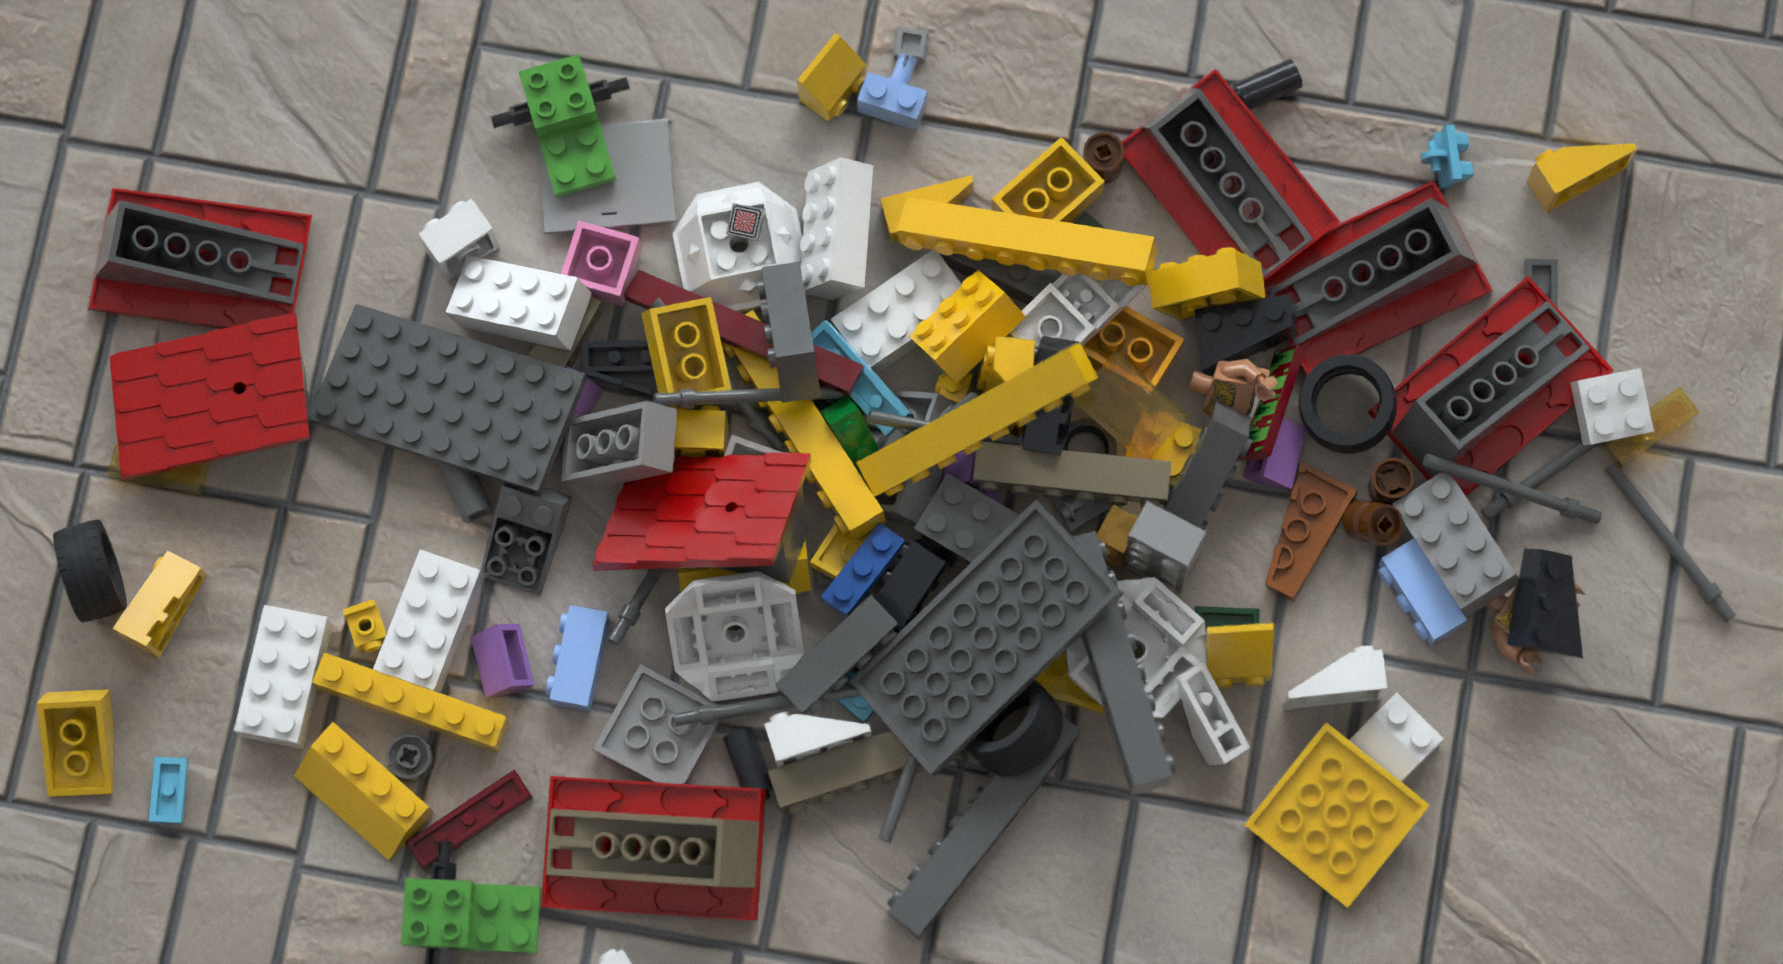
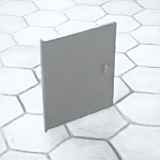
(642, 187)

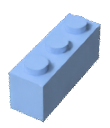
(1421, 592)
(578, 658)

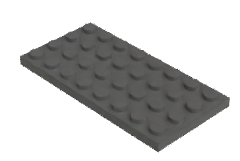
(448, 398)
(986, 637)

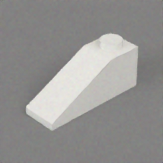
(1210, 717)

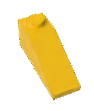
(947, 192)

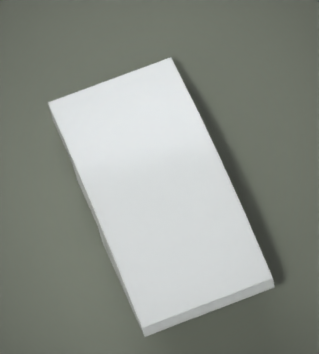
(1074, 308)

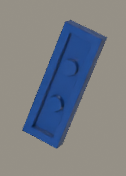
(863, 570)

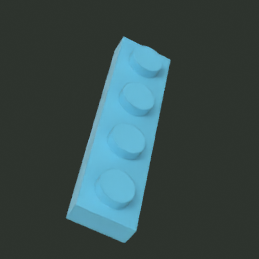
(870, 390)

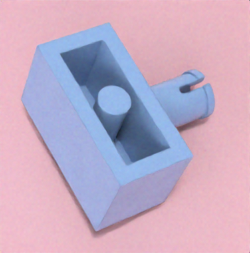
(892, 97)

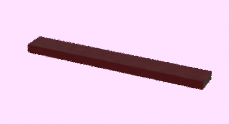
(743, 331)

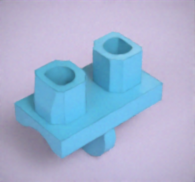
(1444, 157)

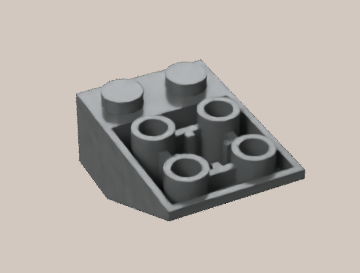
(525, 537)

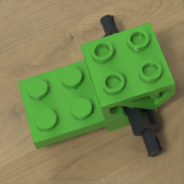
(566, 122)
(467, 916)

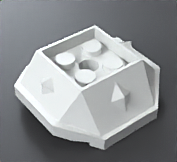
(705, 250)
(1165, 630)
(740, 661)

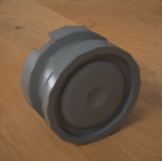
(410, 758)

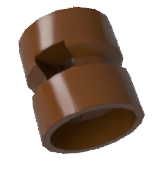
(1104, 155)
(1390, 481)
(1373, 522)

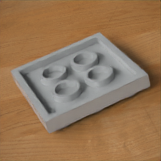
(644, 733)

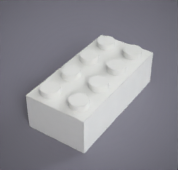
(836, 228)
(519, 302)
(885, 317)
(429, 621)
(280, 676)

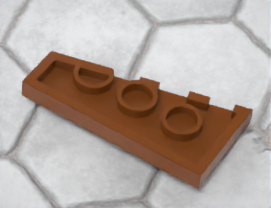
(1310, 522)

